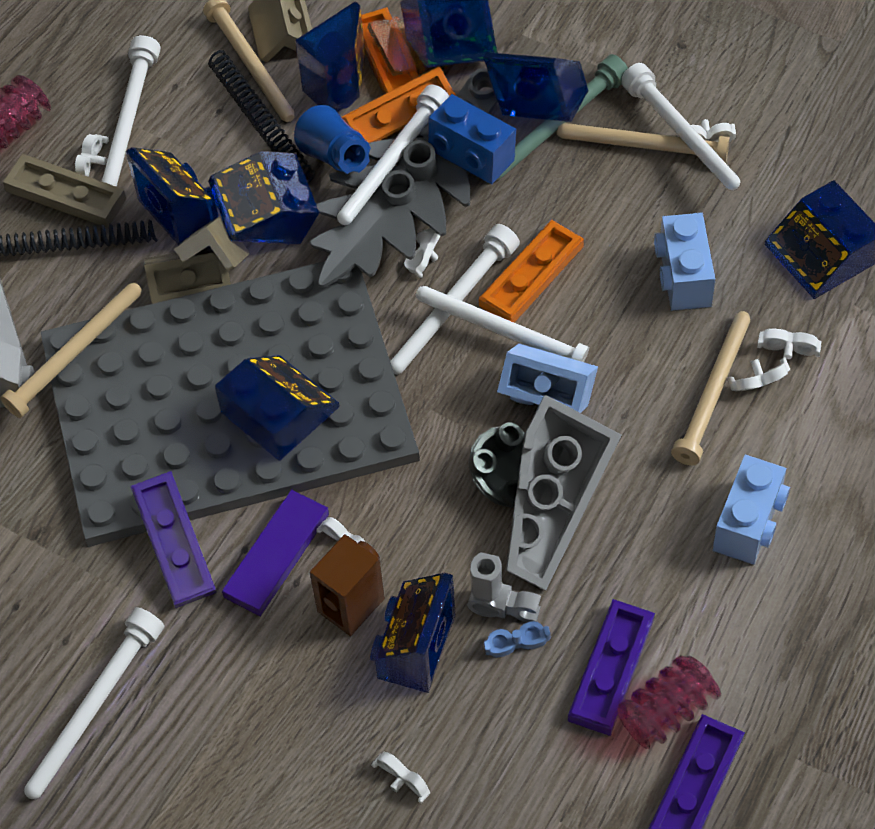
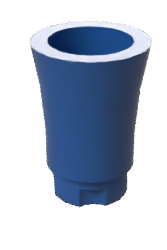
(329, 138)

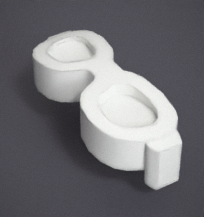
(715, 131)
(90, 148)
(799, 342)
(760, 378)

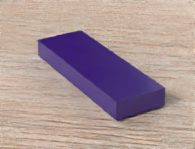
(173, 539)
(275, 553)
(611, 667)
(698, 776)

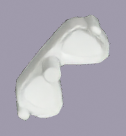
(427, 241)
(336, 530)
(411, 779)

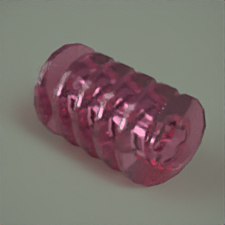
(18, 102)
(666, 698)

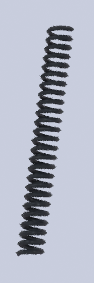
(248, 114)
(135, 236)

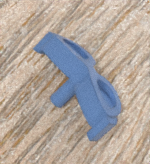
(529, 636)

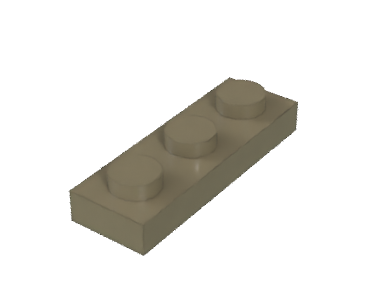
(65, 190)

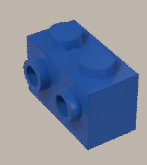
(472, 138)

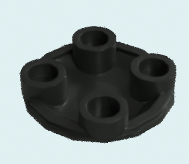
(496, 463)

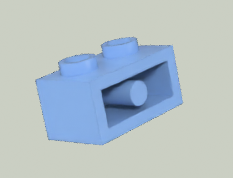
(686, 261)
(535, 373)
(749, 510)

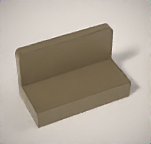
(278, 25)
(215, 235)
(172, 278)

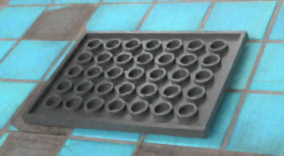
(149, 402)

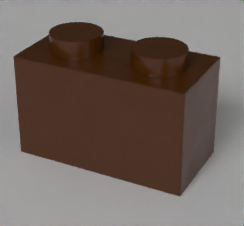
(348, 584)

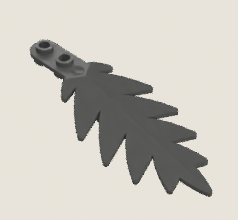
(405, 190)

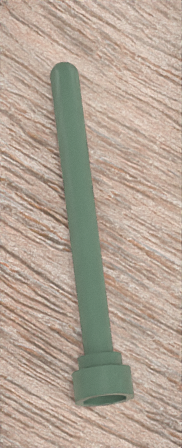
(607, 76)

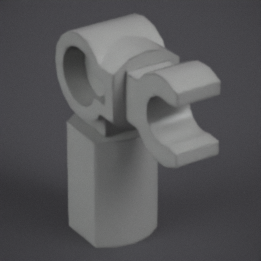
(493, 598)

